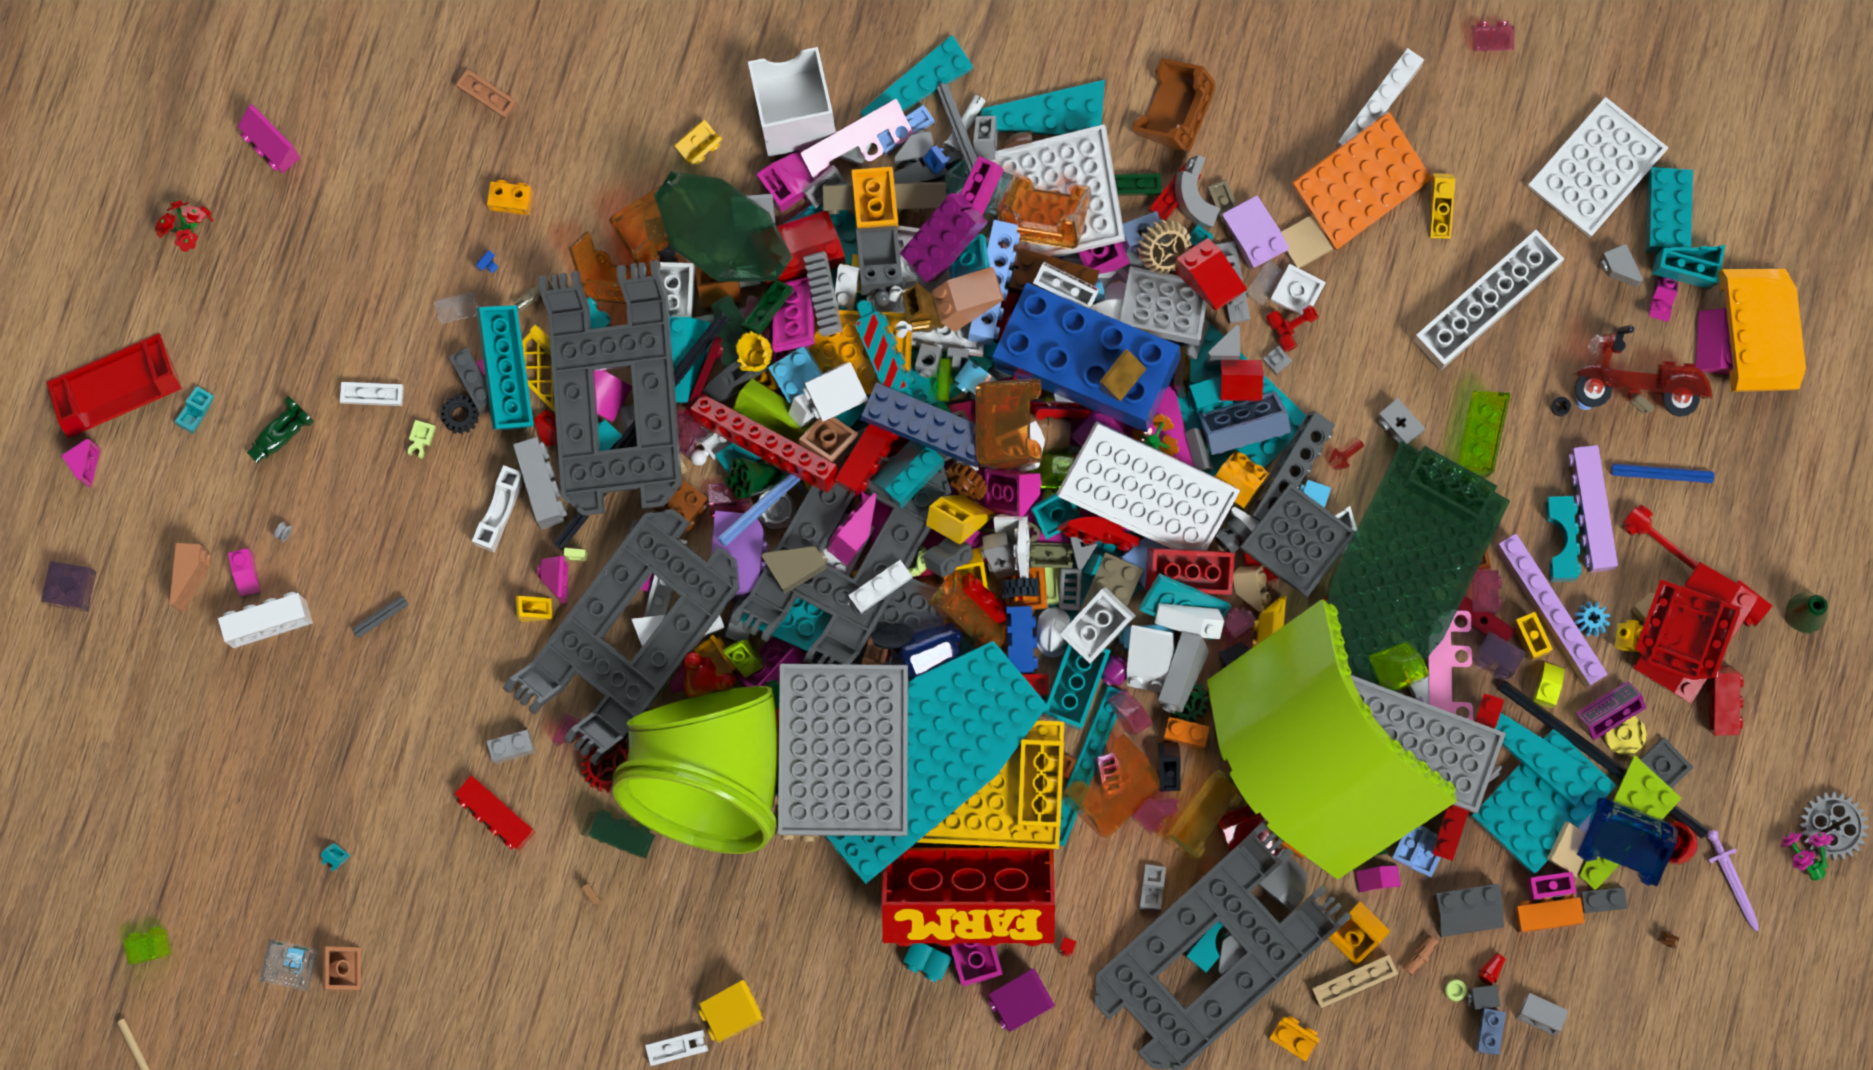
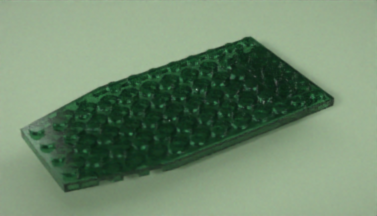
(1412, 556)

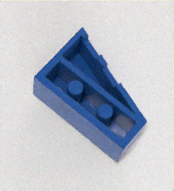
(1021, 639)

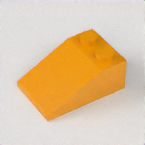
(874, 197)

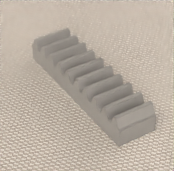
(823, 294)

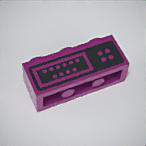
(1610, 710)

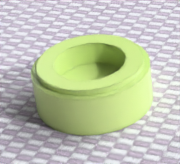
(1455, 990)

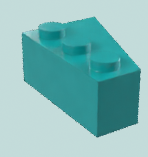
(1690, 265)

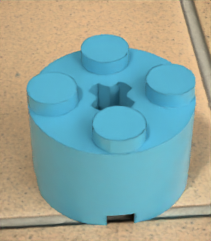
(970, 377)

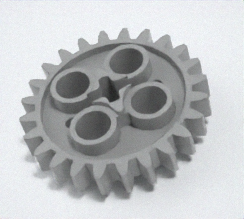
(1823, 808)

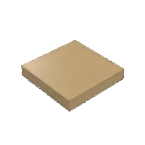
(1305, 242)

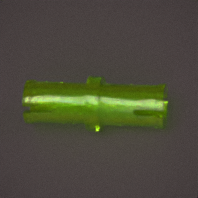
(944, 380)

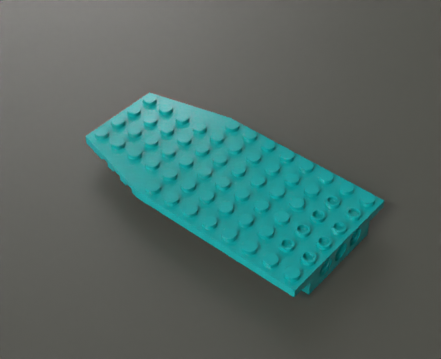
(960, 736)

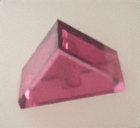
(566, 724)

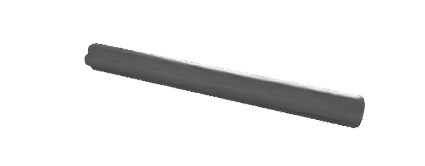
(957, 125)

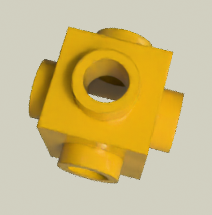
(1628, 635)

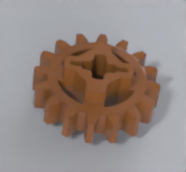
(966, 481)

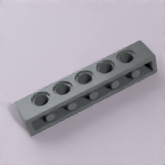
(1301, 440)

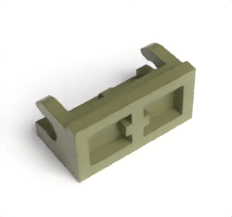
(1050, 555)

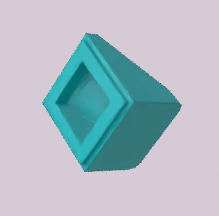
(1092, 565)

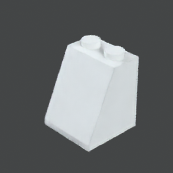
(835, 392)

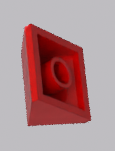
(1241, 380)

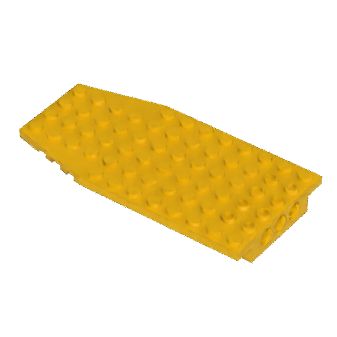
(1019, 804)

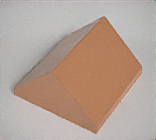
(341, 968)

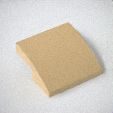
(1565, 849)

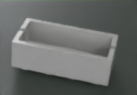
(538, 480)

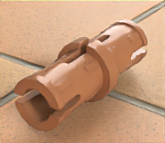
(1421, 955)

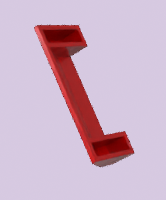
(113, 385)
(1715, 585)

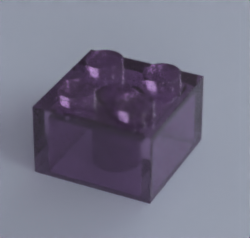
(68, 586)
(1498, 656)

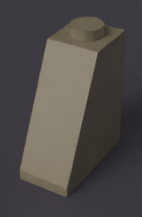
(795, 566)

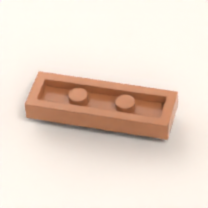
(486, 94)

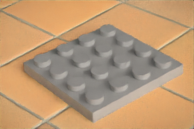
(1163, 306)

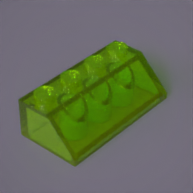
(1483, 432)

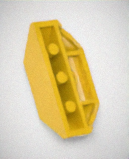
(1269, 620)

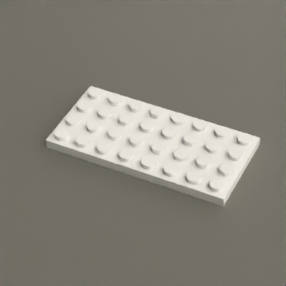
(1147, 490)

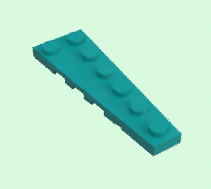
(940, 66)
(1553, 766)

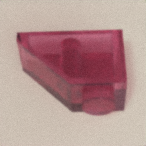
(1130, 712)

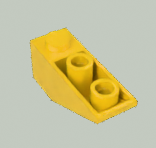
(1442, 205)

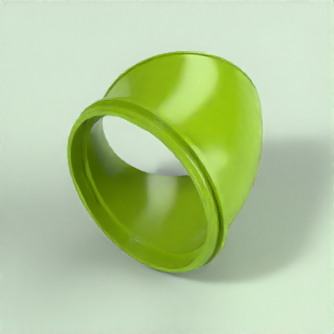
(705, 770)

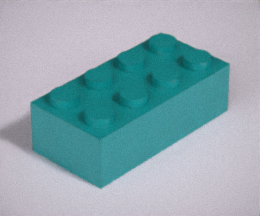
(1668, 208)
(1074, 688)

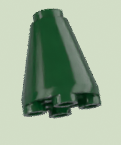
(751, 478)
(1807, 612)

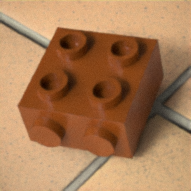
(688, 503)

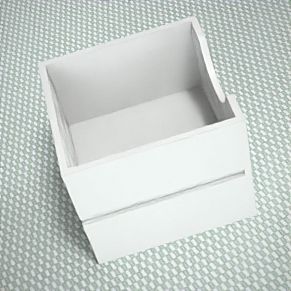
(792, 102)

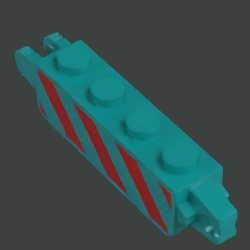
(882, 349)

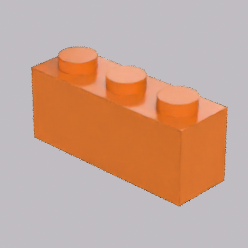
(1549, 914)

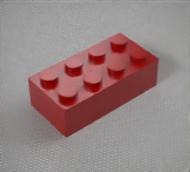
(1199, 569)

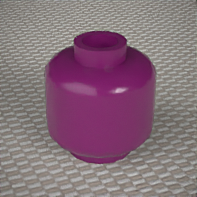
(1115, 670)

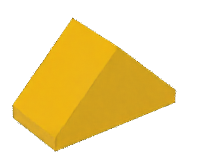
(533, 608)

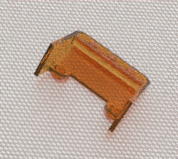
(598, 272)

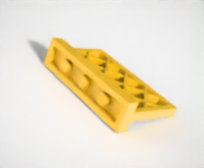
(543, 341)

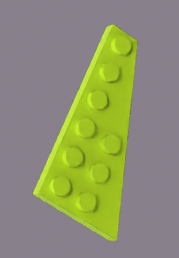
(1642, 792)

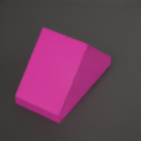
(1378, 878)

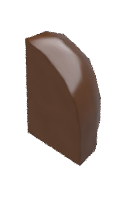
(1018, 139)

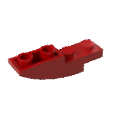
(1099, 529)

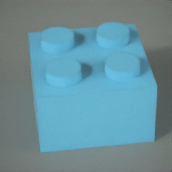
(794, 371)

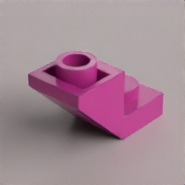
(1663, 299)

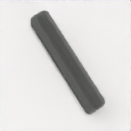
(380, 616)

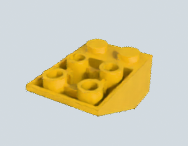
(957, 517)

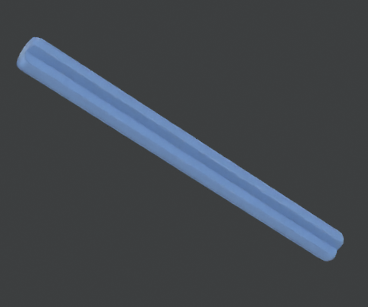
(758, 509)

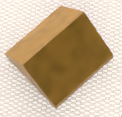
(1122, 376)

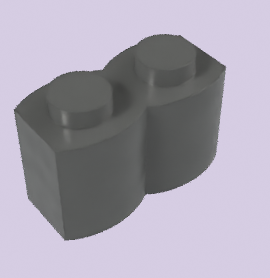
(947, 557)

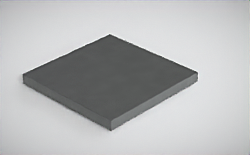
(1298, 540)

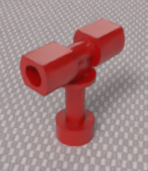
(1286, 329)

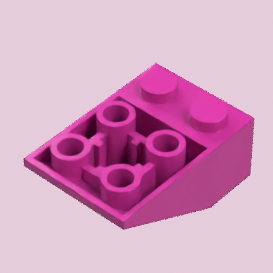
(786, 180)
(854, 532)

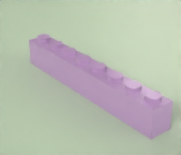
(1551, 611)

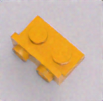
(1294, 1038)

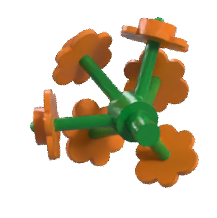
(1168, 445)

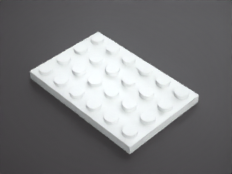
(1597, 167)

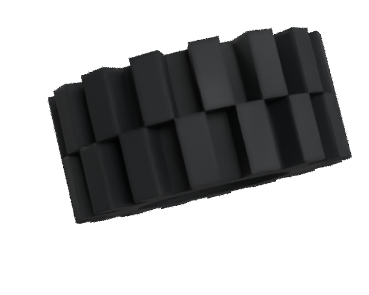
(451, 405)

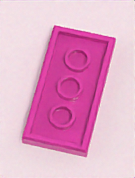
(795, 319)

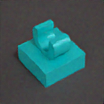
(335, 856)

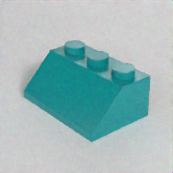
(908, 472)

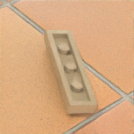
(1354, 981)

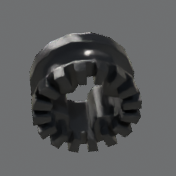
(1554, 406)

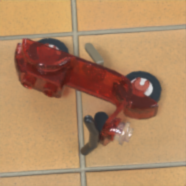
(1678, 385)

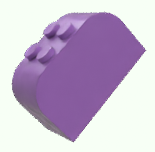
(745, 548)

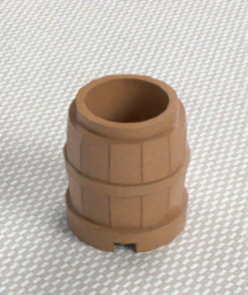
(1055, 432)

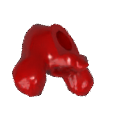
(701, 676)

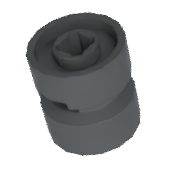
(1231, 537)

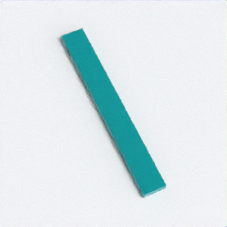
(1085, 767)

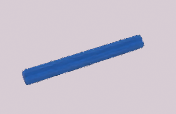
(1662, 473)

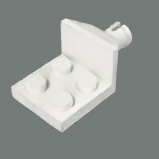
(1018, 532)

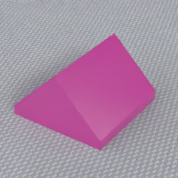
(83, 461)

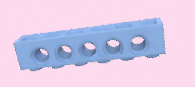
(1001, 233)

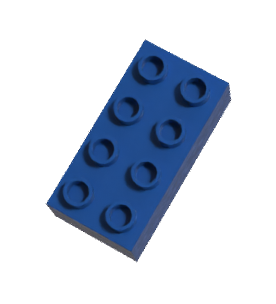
(1076, 347)

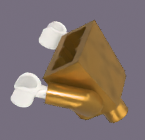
(919, 310)

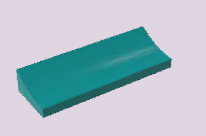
(504, 367)

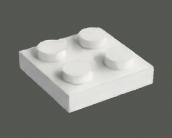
(1297, 290)

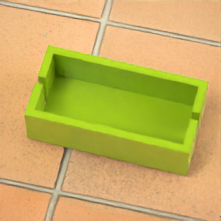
(768, 410)

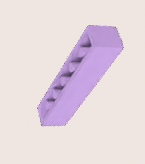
(1593, 508)

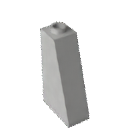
(1183, 672)

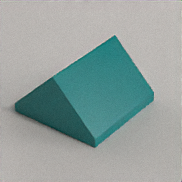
(1052, 513)

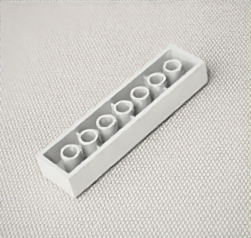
(1488, 300)

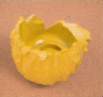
(753, 352)

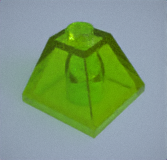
(1054, 468)
(1399, 667)

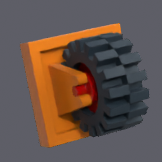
(1026, 591)

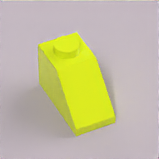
(1549, 685)

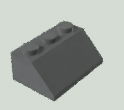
(1469, 910)

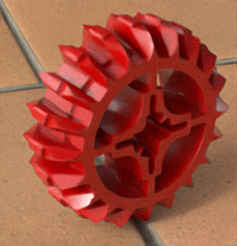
(603, 772)

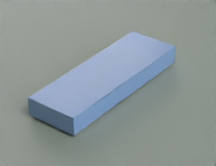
(918, 121)

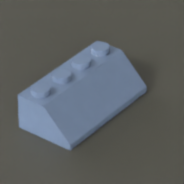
(1244, 423)

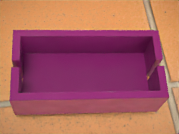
(943, 237)

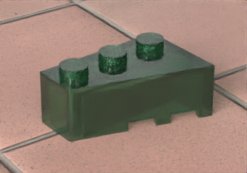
(732, 330)
(618, 833)

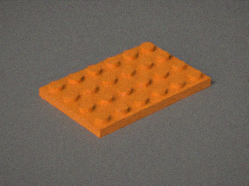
(1361, 180)

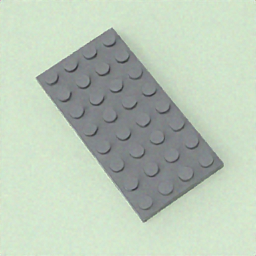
(1445, 741)

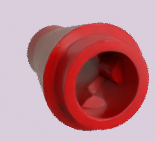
(1491, 970)

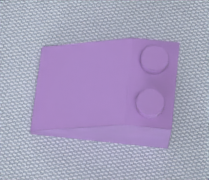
(1254, 232)

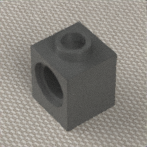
(1483, 997)

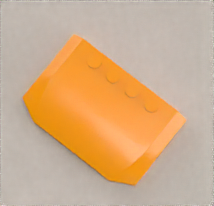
(1763, 330)

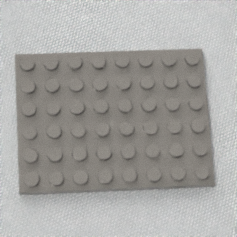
(843, 750)

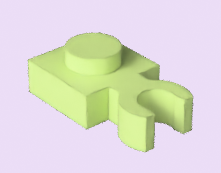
(421, 435)

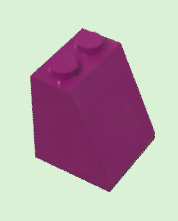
(1021, 1001)

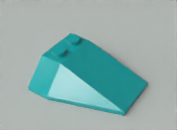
(684, 334)

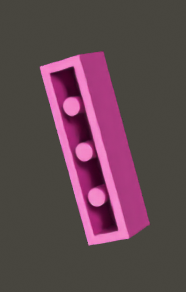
(982, 183)

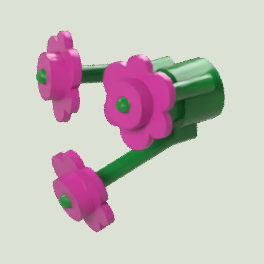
(1805, 859)

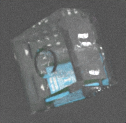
(288, 965)

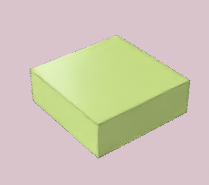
(575, 554)

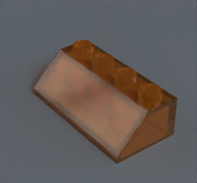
(967, 616)

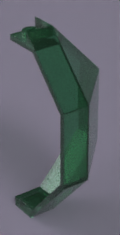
(720, 229)

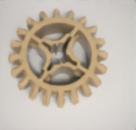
(1166, 234)

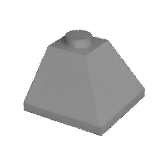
(1286, 883)

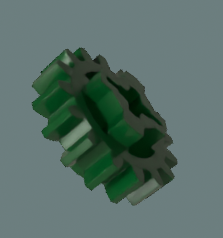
(1191, 712)

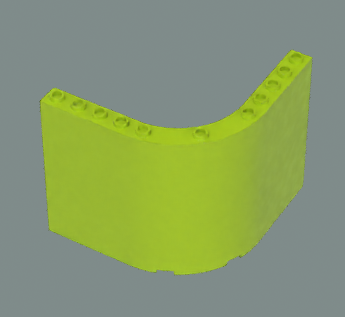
(1314, 752)

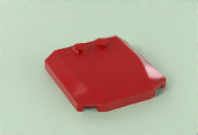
(1687, 631)

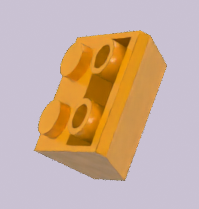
(1244, 475)

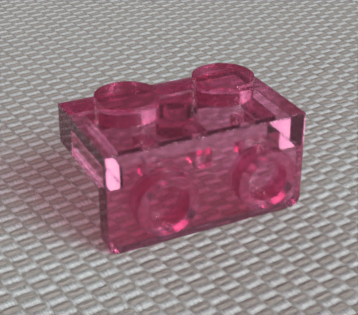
(689, 433)
(1485, 591)

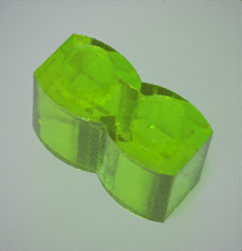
(147, 946)

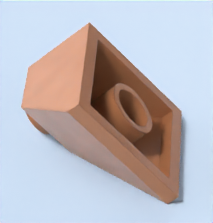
(827, 438)

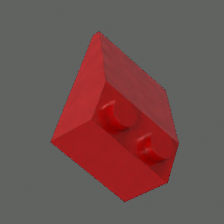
(1210, 274)

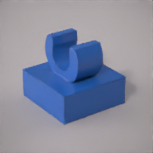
(935, 159)
(485, 262)

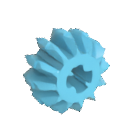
(1594, 612)

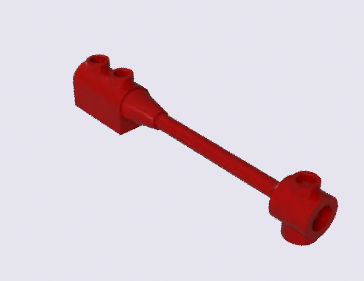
(1640, 522)

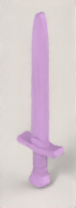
(1732, 877)

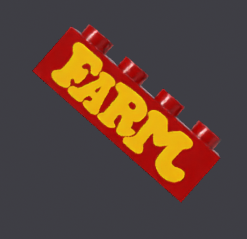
(969, 896)

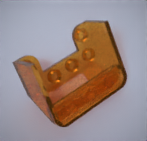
(1119, 794)

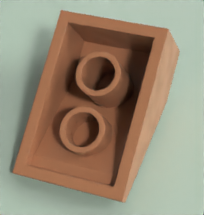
(966, 297)
(189, 570)

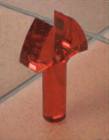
(1345, 455)

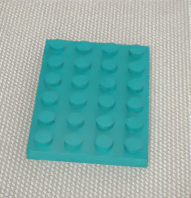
(1529, 815)

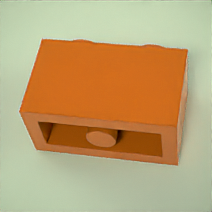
(1186, 733)

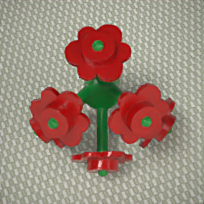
(185, 234)

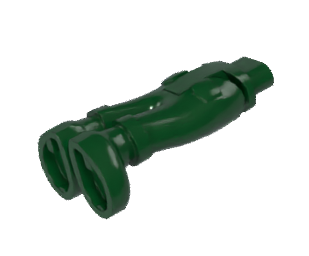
(271, 439)

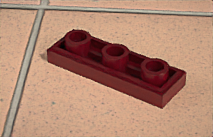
(1492, 624)

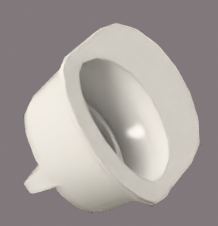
(1049, 627)

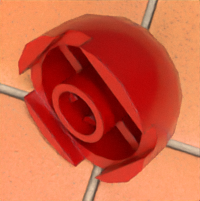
(1686, 844)

